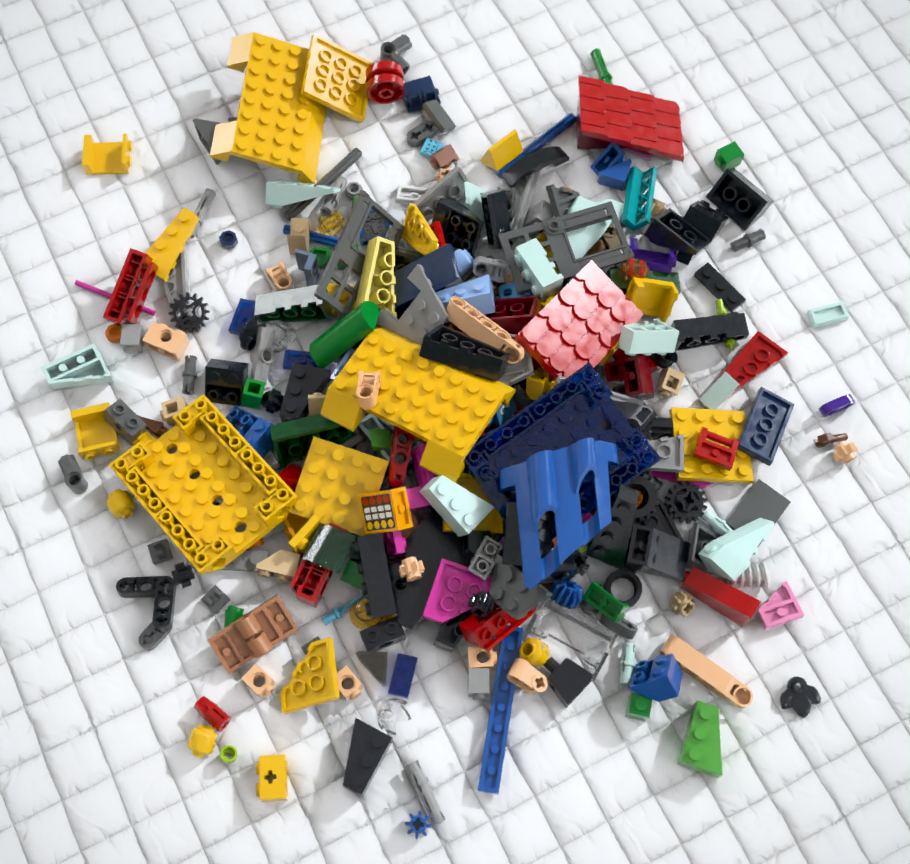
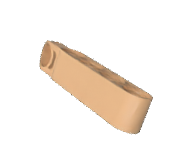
(482, 328)
(707, 672)

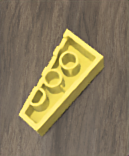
(378, 275)

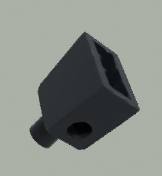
(567, 679)

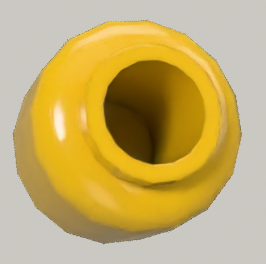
(120, 504)
(534, 652)
(202, 740)

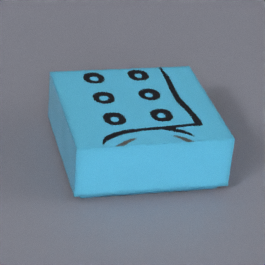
(430, 147)

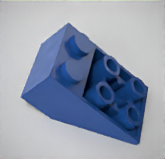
(253, 429)

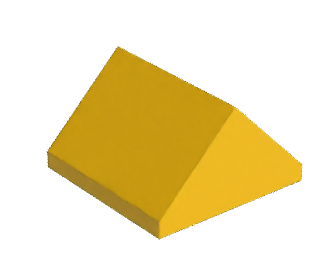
(503, 151)

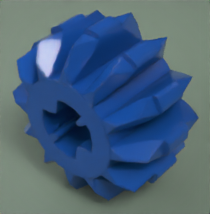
(566, 593)

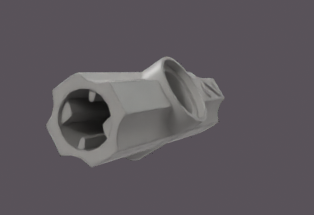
(263, 354)

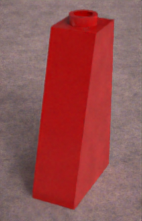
(720, 596)

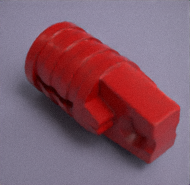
(212, 713)

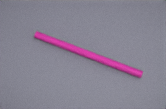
(108, 295)

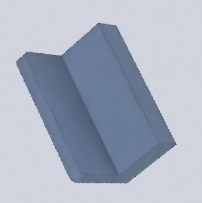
(309, 264)

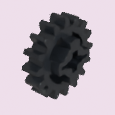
(183, 307)
(693, 499)

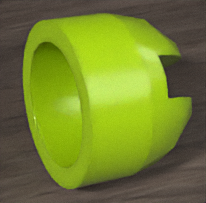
(229, 750)

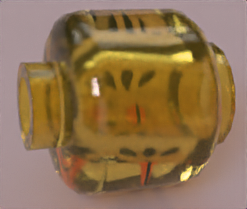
(331, 224)

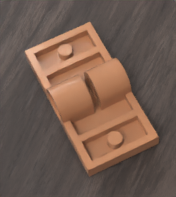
(252, 634)

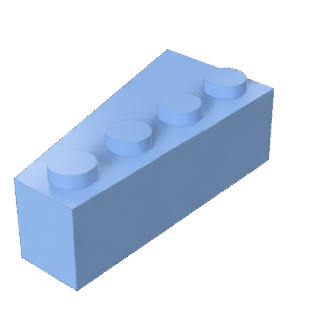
(475, 292)

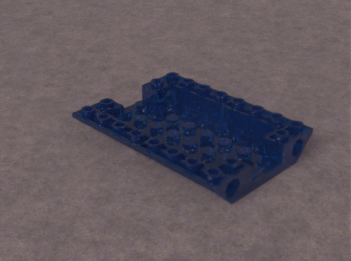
(553, 422)

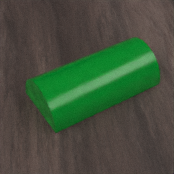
(344, 334)

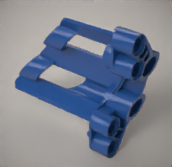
(552, 483)

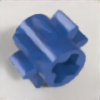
(414, 820)

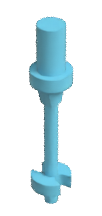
(336, 613)

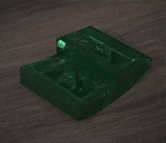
(329, 547)

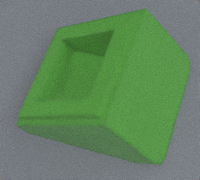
(380, 439)

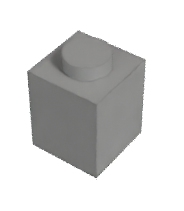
(132, 338)
(478, 683)

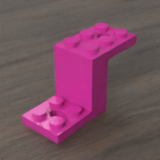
(394, 542)

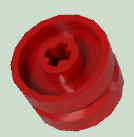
(385, 82)

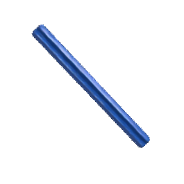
(542, 140)

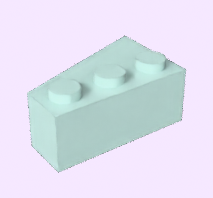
(538, 269)
(78, 369)
(455, 504)

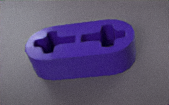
(837, 405)

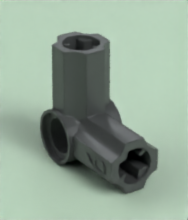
(393, 50)

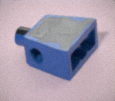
(373, 227)

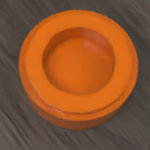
(113, 333)

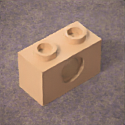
(173, 348)

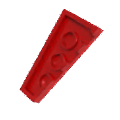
(754, 359)

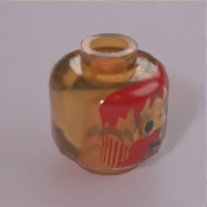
(634, 268)

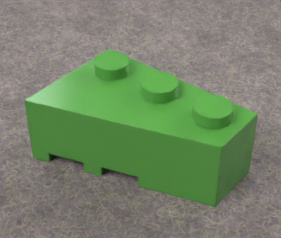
(702, 741)

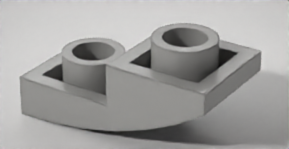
(484, 557)

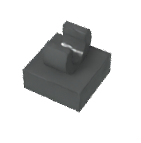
(160, 551)
(215, 599)

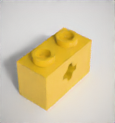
(279, 788)

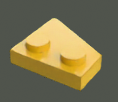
(302, 539)

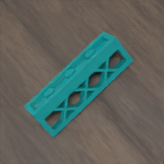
(636, 198)

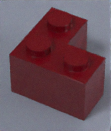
(634, 373)

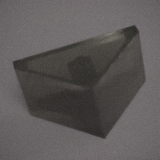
(376, 664)

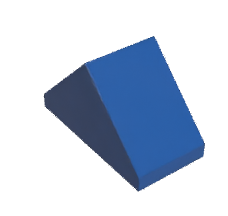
(609, 157)
(615, 176)

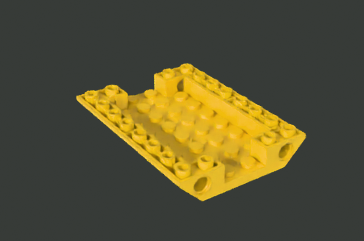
(227, 470)

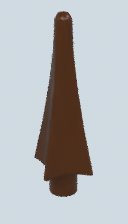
(154, 426)

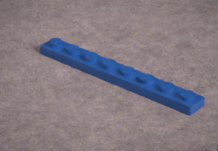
(499, 715)

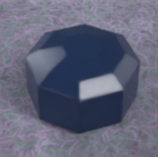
(228, 239)

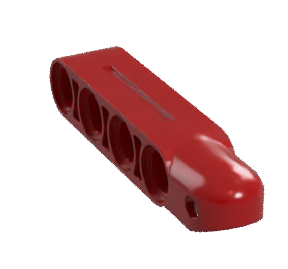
(396, 468)

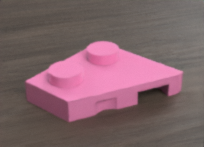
(780, 608)

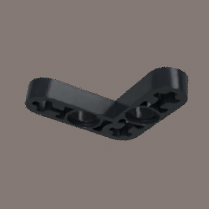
(157, 591)

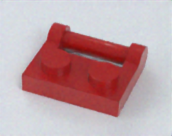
(715, 453)

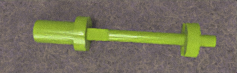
(721, 311)

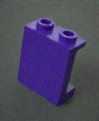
(655, 260)

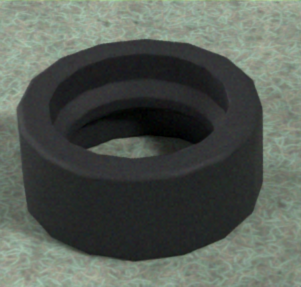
(633, 578)

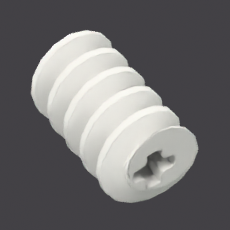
(754, 573)

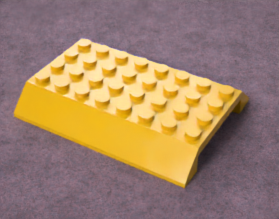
(273, 117)
(419, 396)

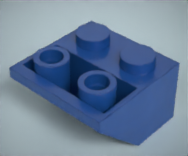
(657, 678)

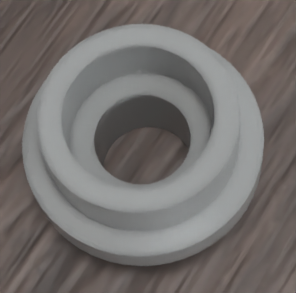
(351, 187)

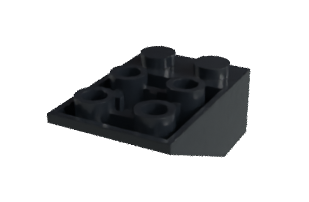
(459, 225)
(656, 553)

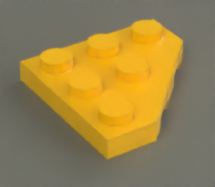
(313, 679)

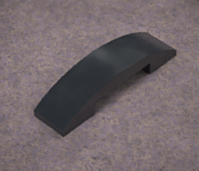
(533, 162)

